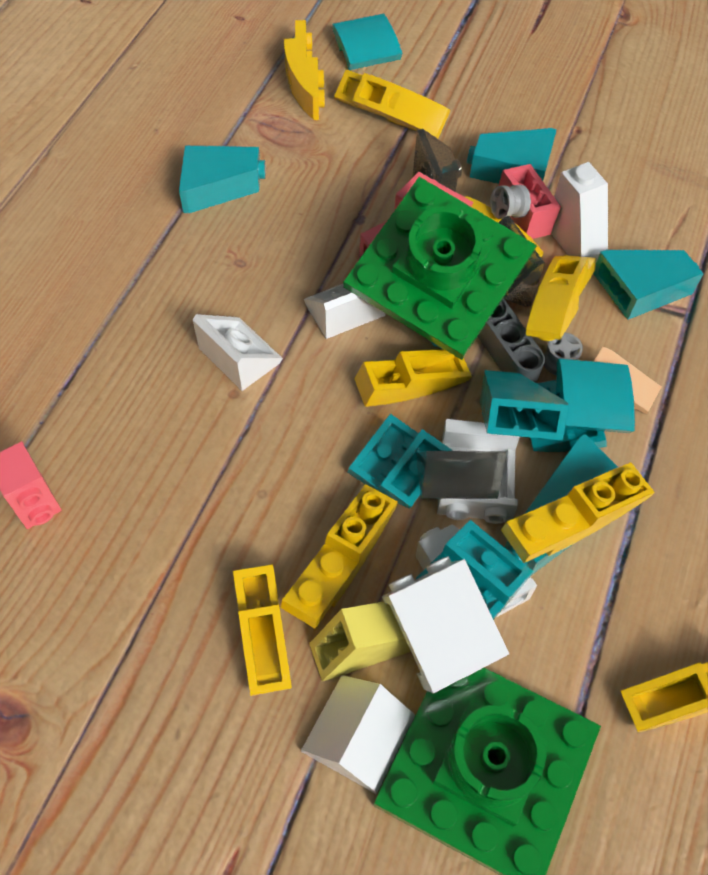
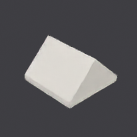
(340, 311)
(234, 348)
(359, 731)

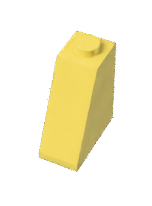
(357, 640)

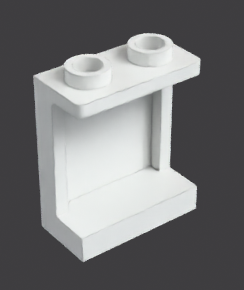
(472, 436)
(445, 623)

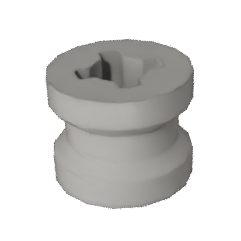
(510, 201)
(569, 348)

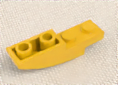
(303, 71)
(392, 102)
(559, 296)
(578, 513)
(340, 557)

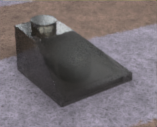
(436, 160)

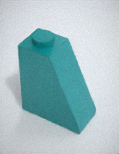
(510, 150)
(219, 175)
(646, 278)
(521, 407)

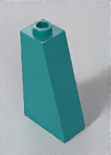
(580, 465)

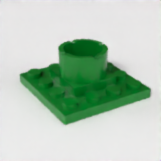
(439, 267)
(486, 811)

